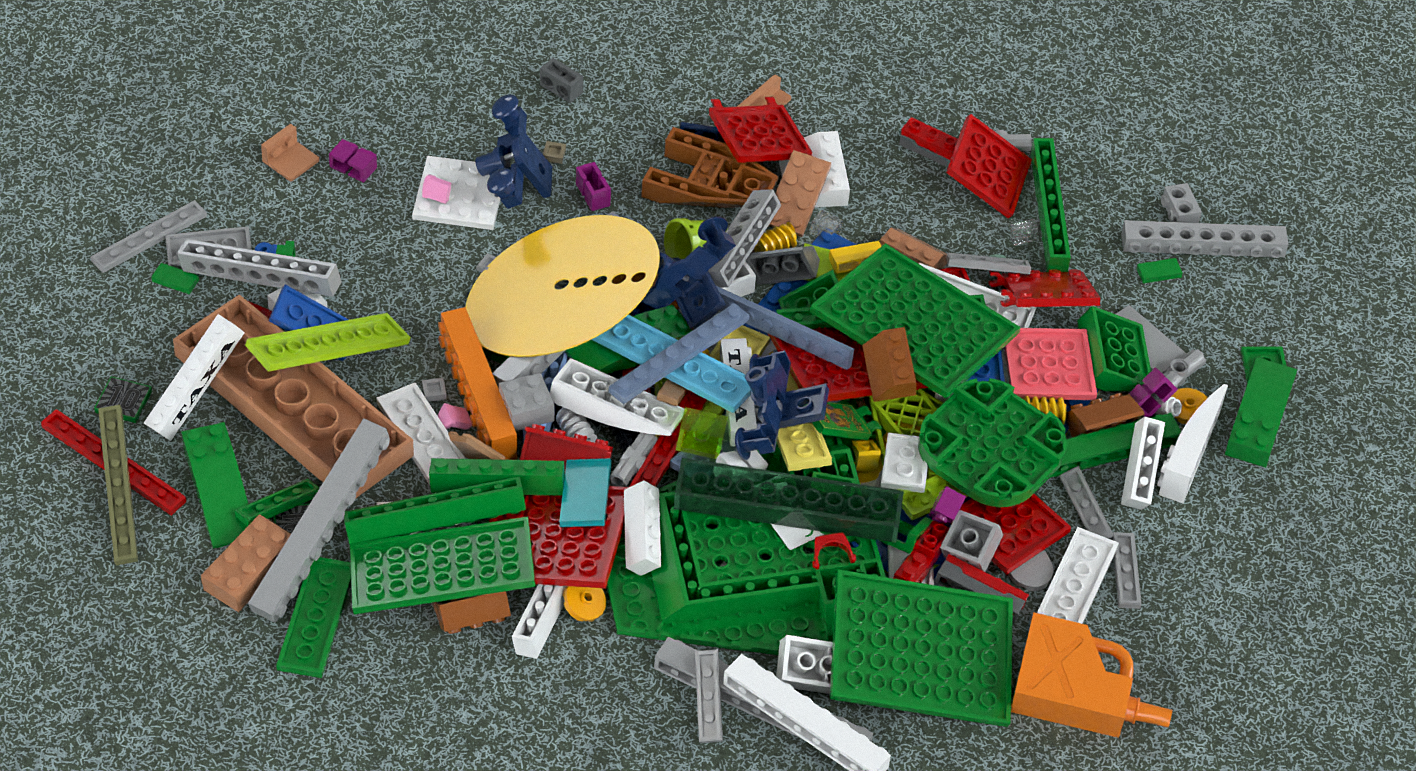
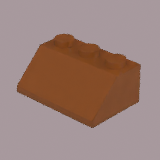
(890, 365)
(1102, 414)
(471, 611)

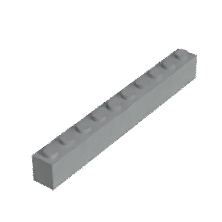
(319, 521)
(679, 662)

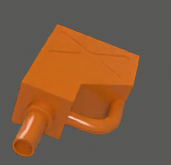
(1068, 683)

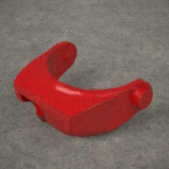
(838, 540)

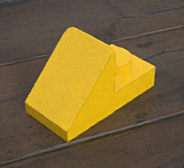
(866, 455)

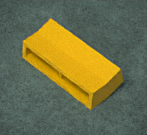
(849, 257)

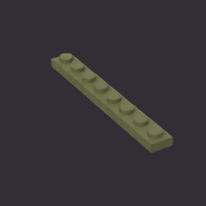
(118, 485)

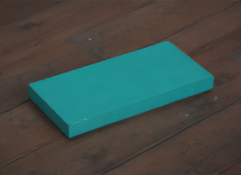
(585, 492)

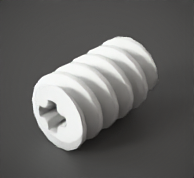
(574, 424)

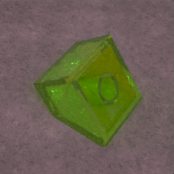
(701, 433)

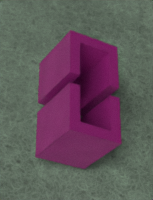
(348, 155)
(593, 186)
(1155, 383)
(946, 506)

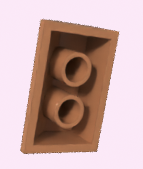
(914, 248)

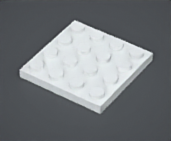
(469, 199)

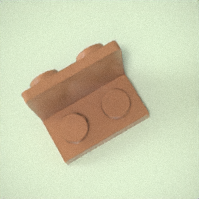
(287, 155)

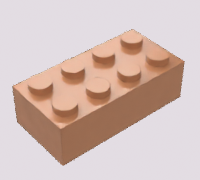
(244, 563)

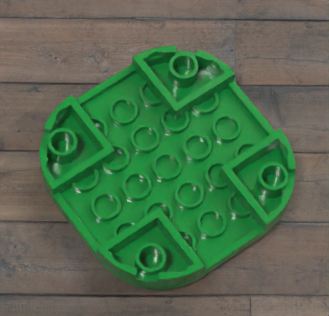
(992, 443)

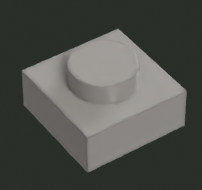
(434, 389)

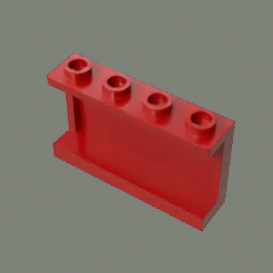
(558, 447)

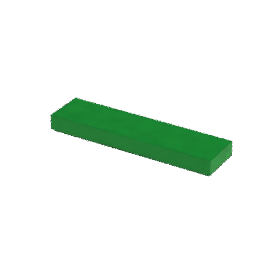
(278, 502)

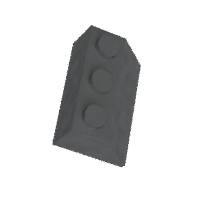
(784, 264)

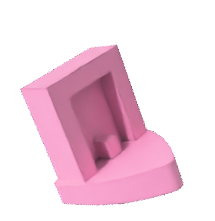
(436, 189)
(454, 417)

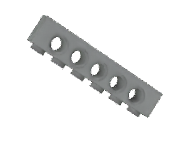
(745, 232)

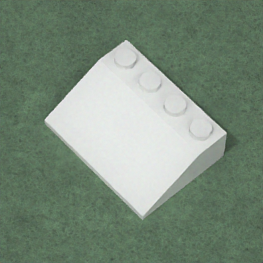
(828, 148)

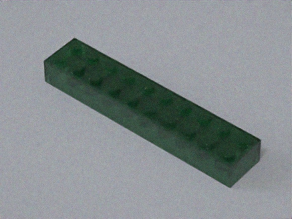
(788, 500)

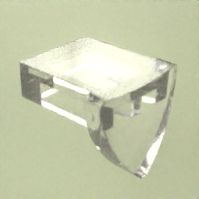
(1024, 232)

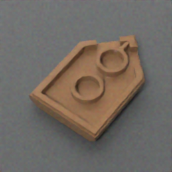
(474, 448)

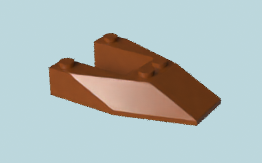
(714, 180)

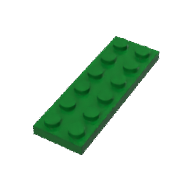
(315, 618)

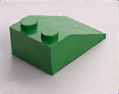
(810, 292)

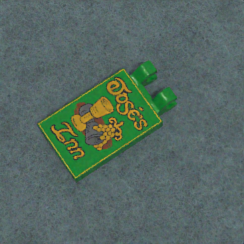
(846, 422)

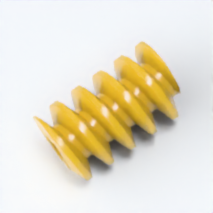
(777, 238)
(1057, 408)

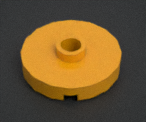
(1186, 397)
(579, 607)

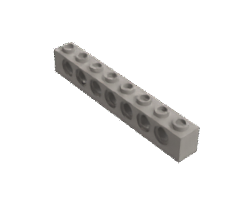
(1204, 239)
(259, 267)

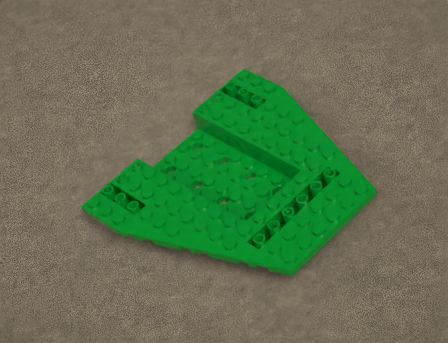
(749, 599)

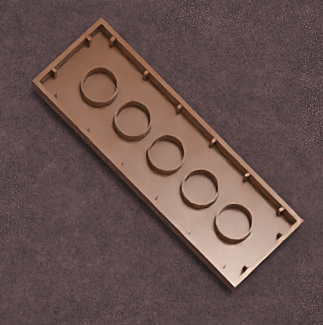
(296, 406)

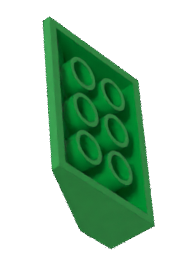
(1116, 350)

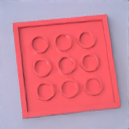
(1051, 364)

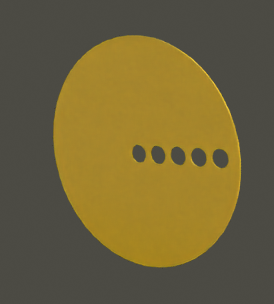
(517, 301)

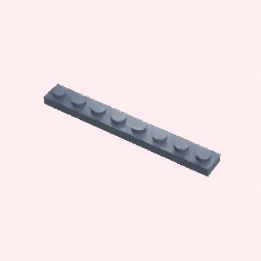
(791, 331)
(678, 353)

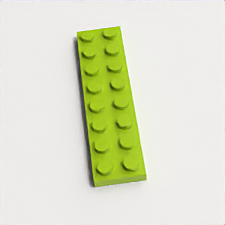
(327, 341)

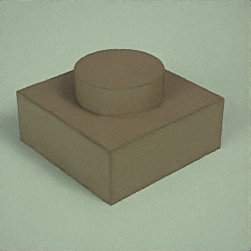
(554, 152)

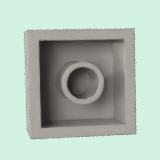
(527, 401)
(972, 540)

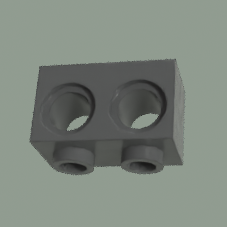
(561, 80)

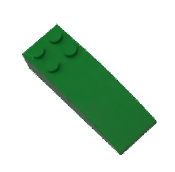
(607, 361)
(1261, 412)
(216, 481)

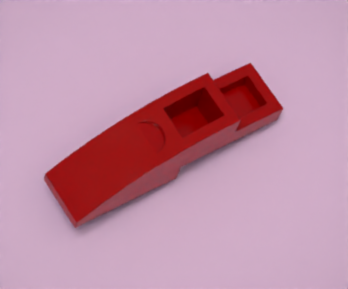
(923, 555)

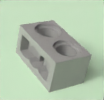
(1181, 204)

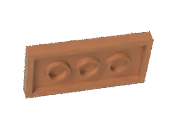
(800, 190)

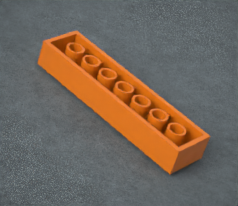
(477, 383)

